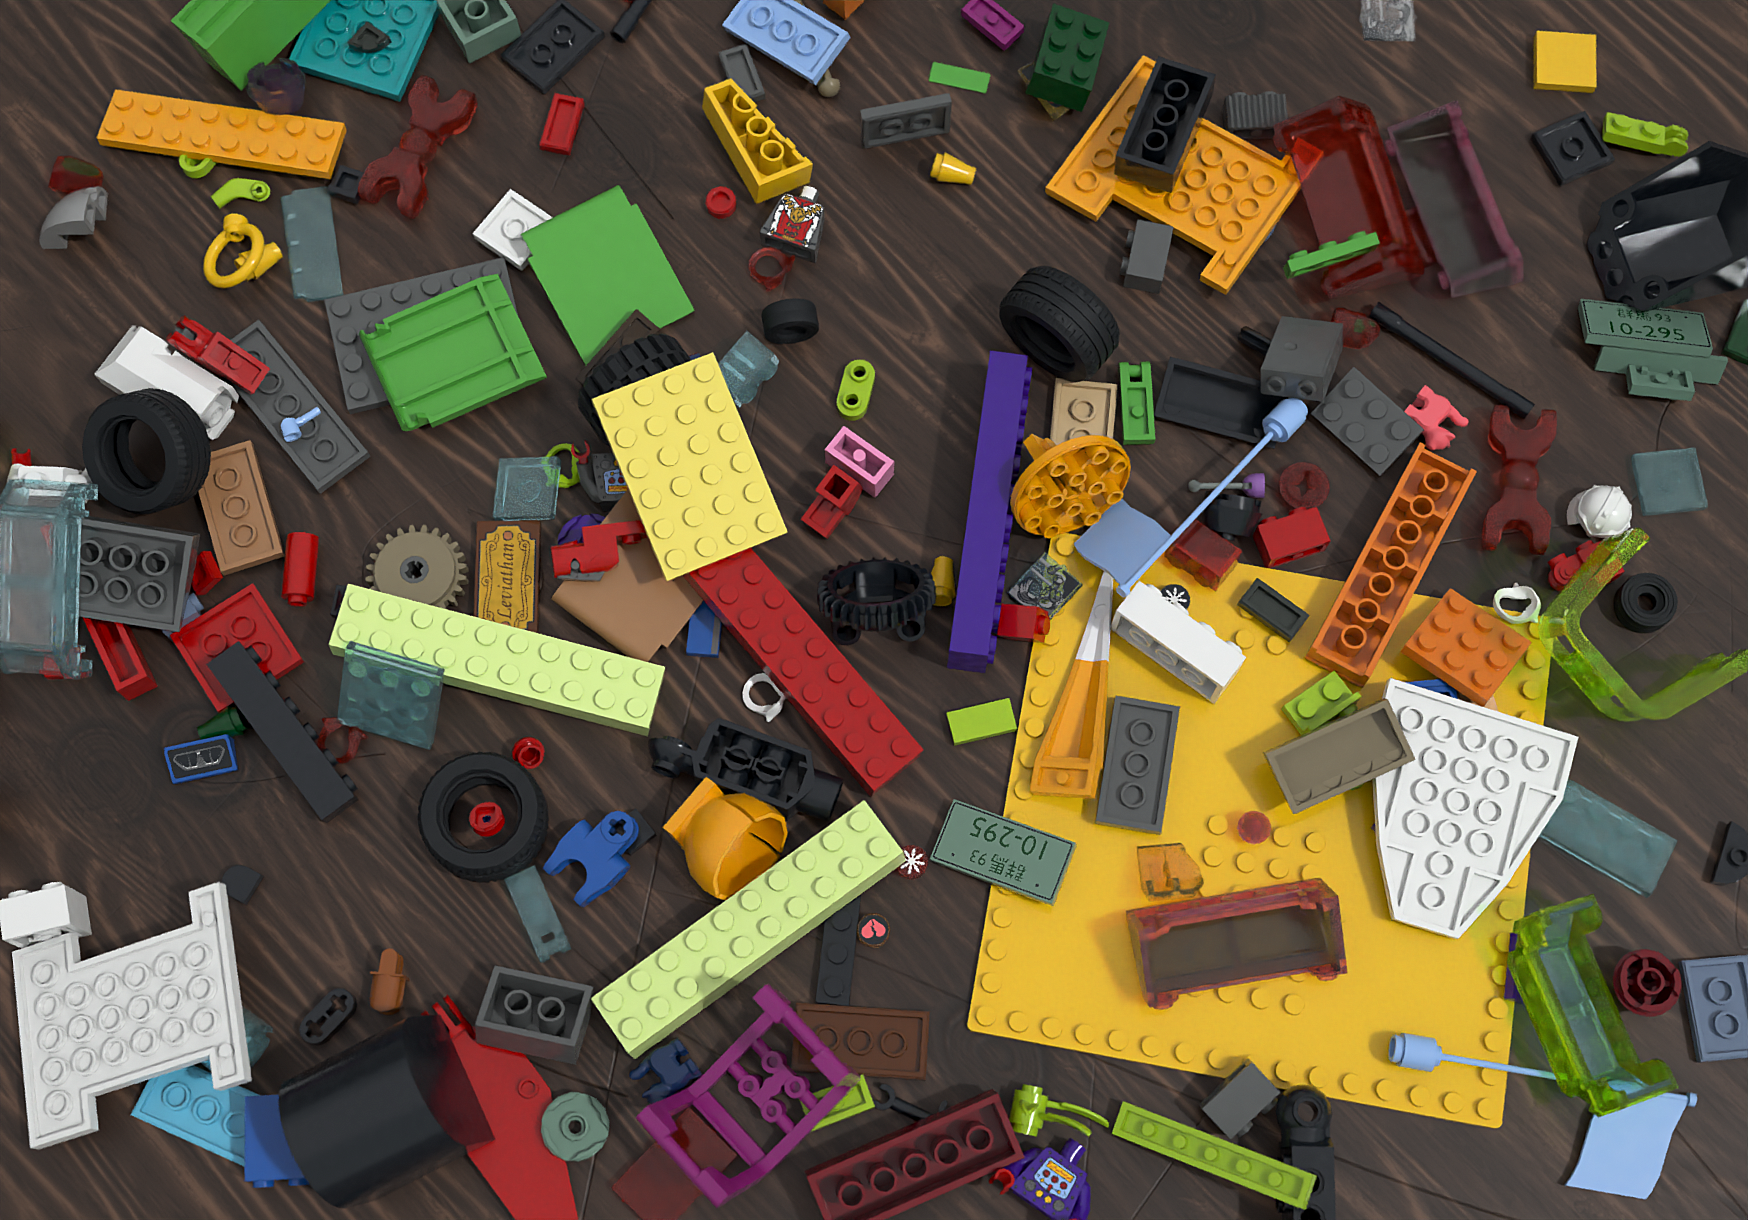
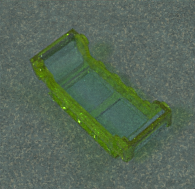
(1576, 1010)

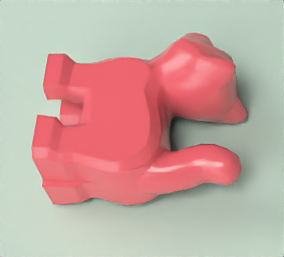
(1434, 412)

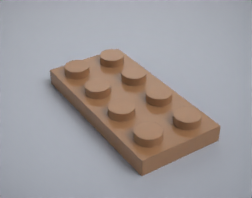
(239, 510)

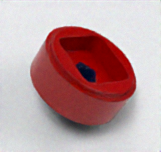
(486, 819)

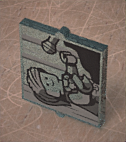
(1045, 586)

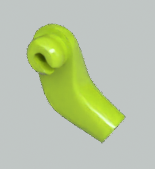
(241, 188)

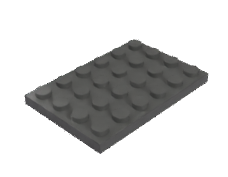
(365, 308)

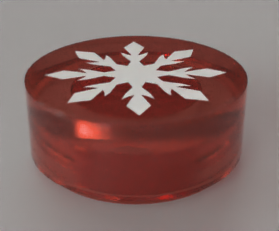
(915, 863)

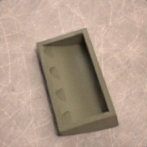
(1339, 755)

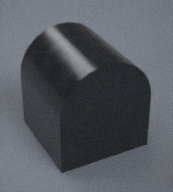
(382, 1113)

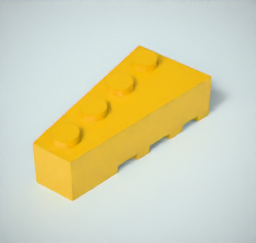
(756, 148)

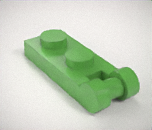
(1136, 404)

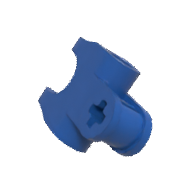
(599, 853)

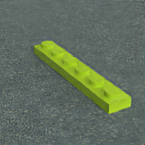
(1214, 1155)

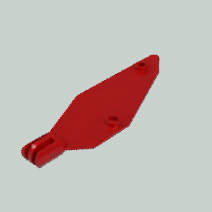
(514, 1100)

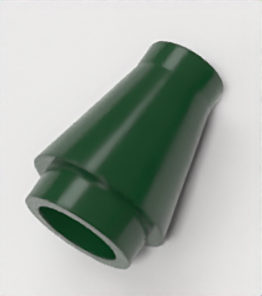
(228, 721)

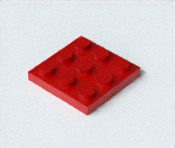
(239, 618)

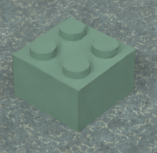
(479, 25)

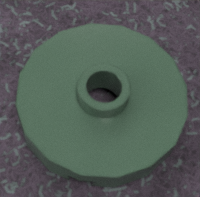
(585, 1111)

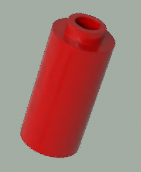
(300, 568)

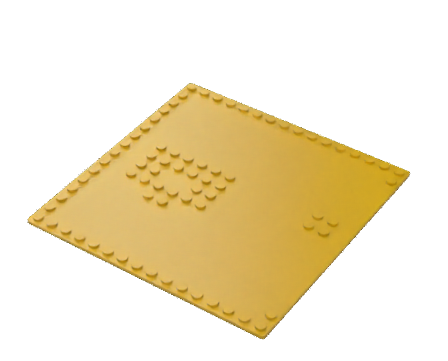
(1070, 968)

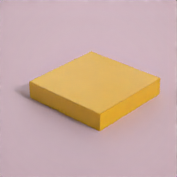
(1565, 61)

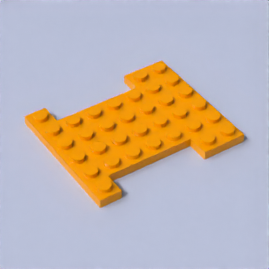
(1220, 203)

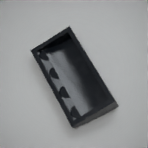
(1215, 401)

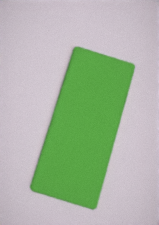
(959, 77)

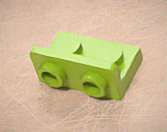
(1321, 704)

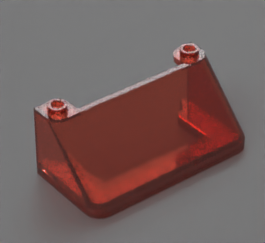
(1349, 192)

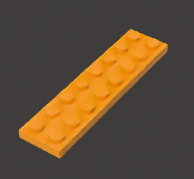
(222, 134)

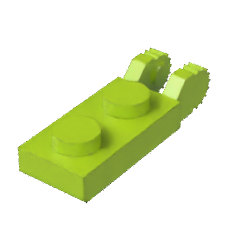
(1644, 135)

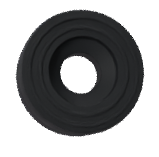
(790, 321)
(1654, 587)

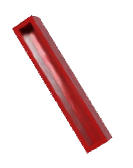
(121, 657)

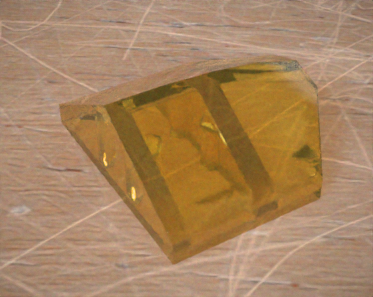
(1168, 872)

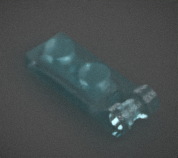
(537, 912)

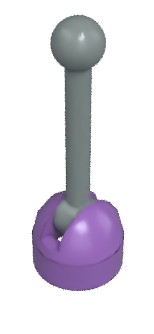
(1252, 485)

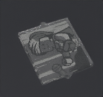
(1388, 20)

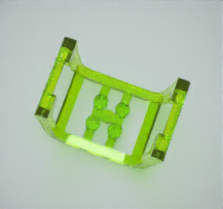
(1592, 670)

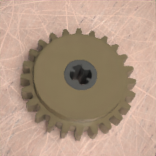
(422, 552)

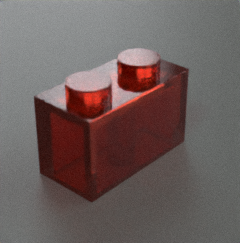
(1203, 555)

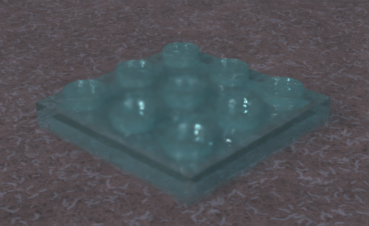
(390, 695)

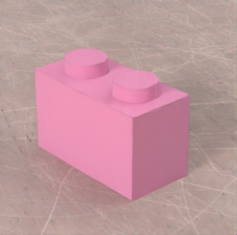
(860, 461)

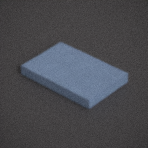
(1717, 1006)

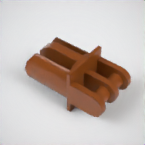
(388, 983)

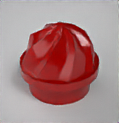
(528, 752)

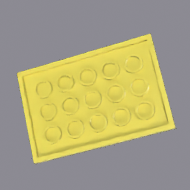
(689, 466)

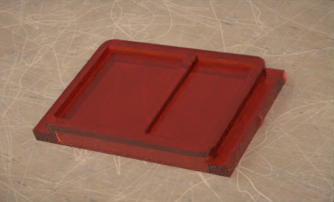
(658, 1186)

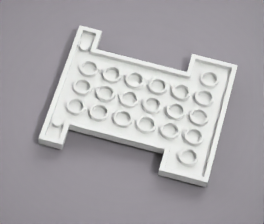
(127, 1017)

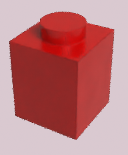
(1023, 623)

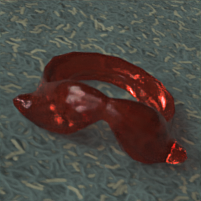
(784, 261)
(354, 738)

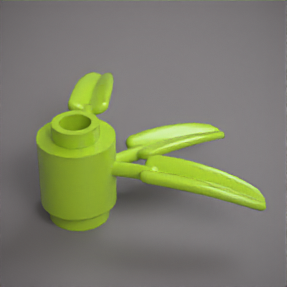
(1030, 1107)

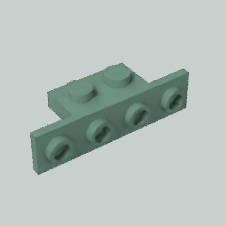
(1660, 372)

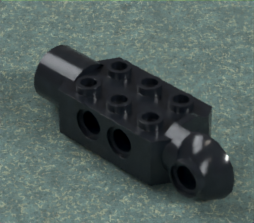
(753, 765)
(1309, 1149)

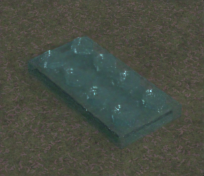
(1609, 839)

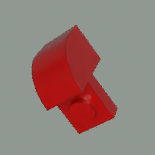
(836, 498)

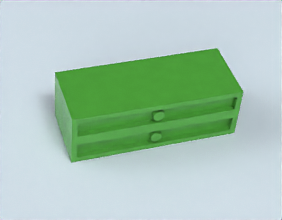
(243, 32)

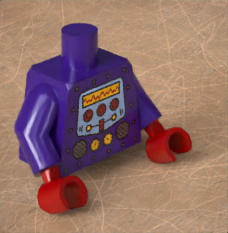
(1050, 1181)

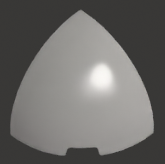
(73, 216)

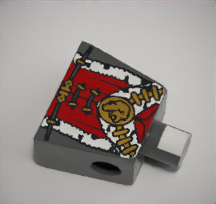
(796, 225)

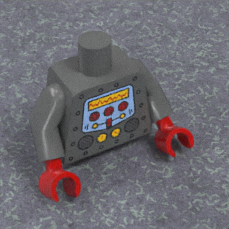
(600, 477)

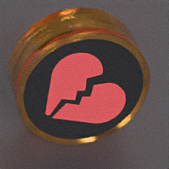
(873, 930)

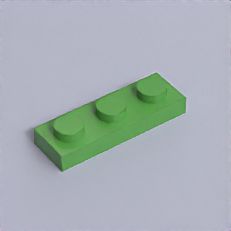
(1330, 254)

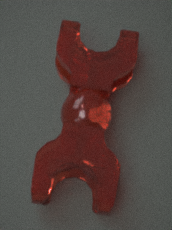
(405, 167)
(1519, 480)

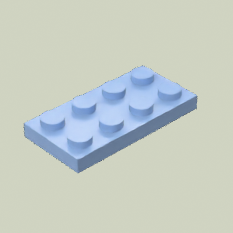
(788, 35)

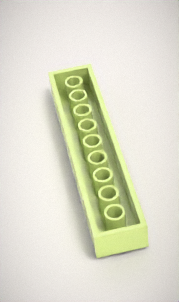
(504, 659)
(748, 929)

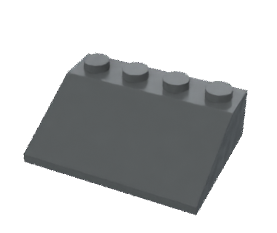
(135, 573)

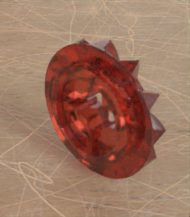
(1315, 480)

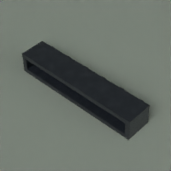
(283, 732)

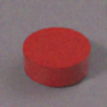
(721, 202)

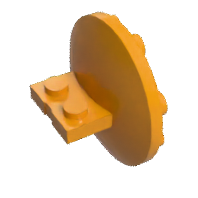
(1069, 483)

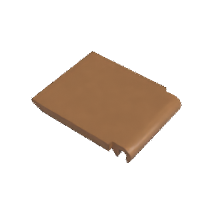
(632, 602)

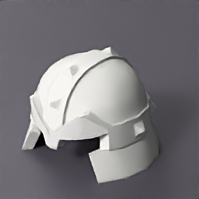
(1600, 511)

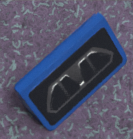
(201, 758)

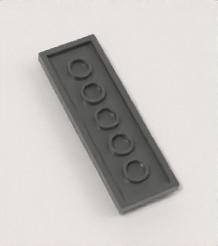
(326, 444)

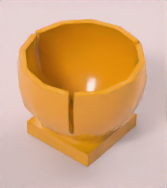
(719, 838)

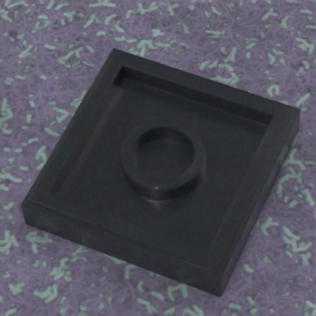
(1572, 148)

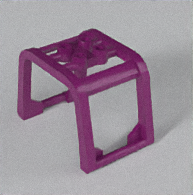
(713, 1184)

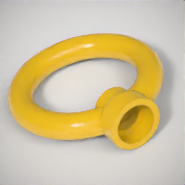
(235, 228)

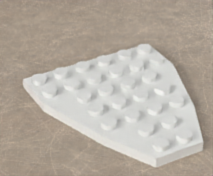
(1465, 808)

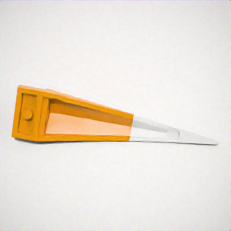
(1074, 742)

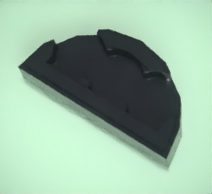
(1732, 857)

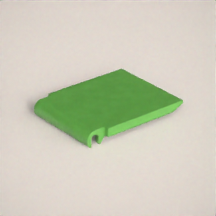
(602, 267)
(452, 354)

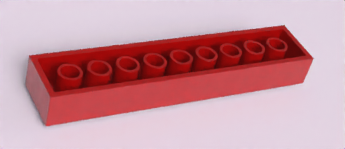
(807, 668)

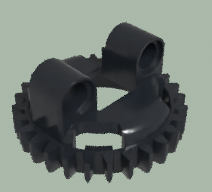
(876, 582)

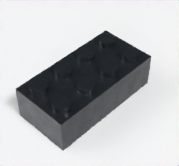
(1164, 124)

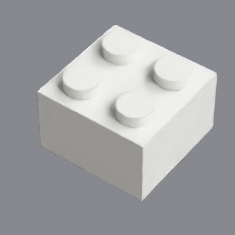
(43, 915)

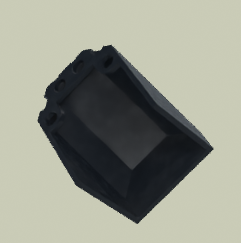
(1676, 232)

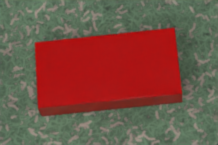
(562, 124)

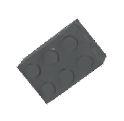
(534, 1015)

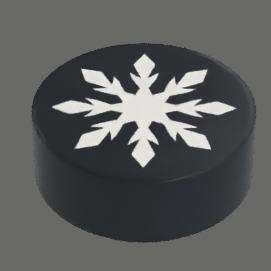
(1176, 594)

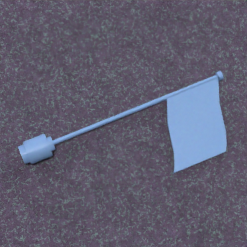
(1130, 542)
(1620, 1149)

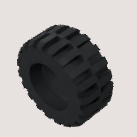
(627, 366)

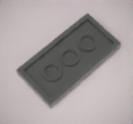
(1137, 765)

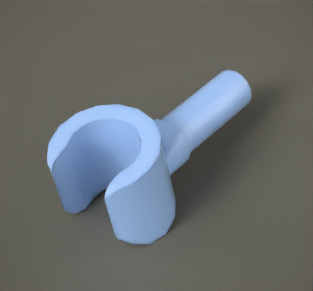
(291, 426)

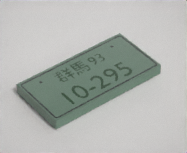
(1651, 330)
(1003, 852)

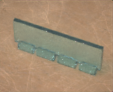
(312, 244)

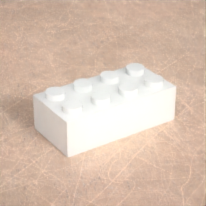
(1177, 641)

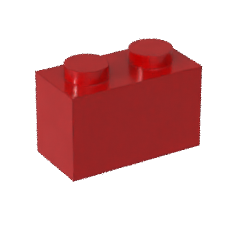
(1291, 537)

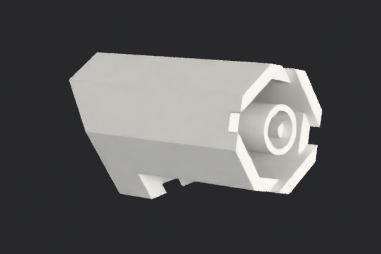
(146, 362)

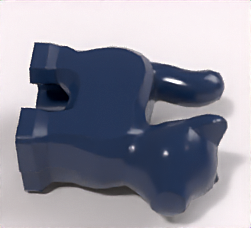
(666, 1065)

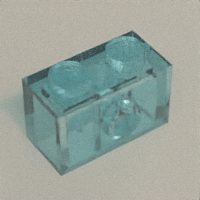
(746, 368)

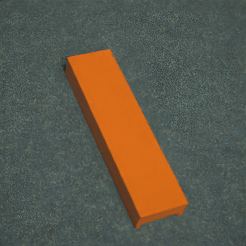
(1390, 566)

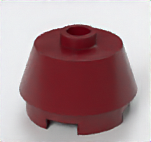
(1646, 982)

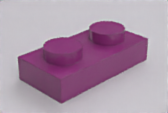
(993, 22)

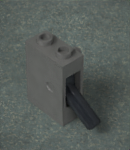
(1298, 357)

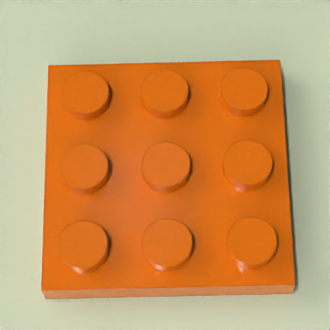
(1466, 647)

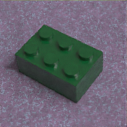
(1067, 58)

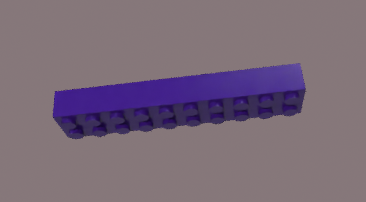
(987, 518)

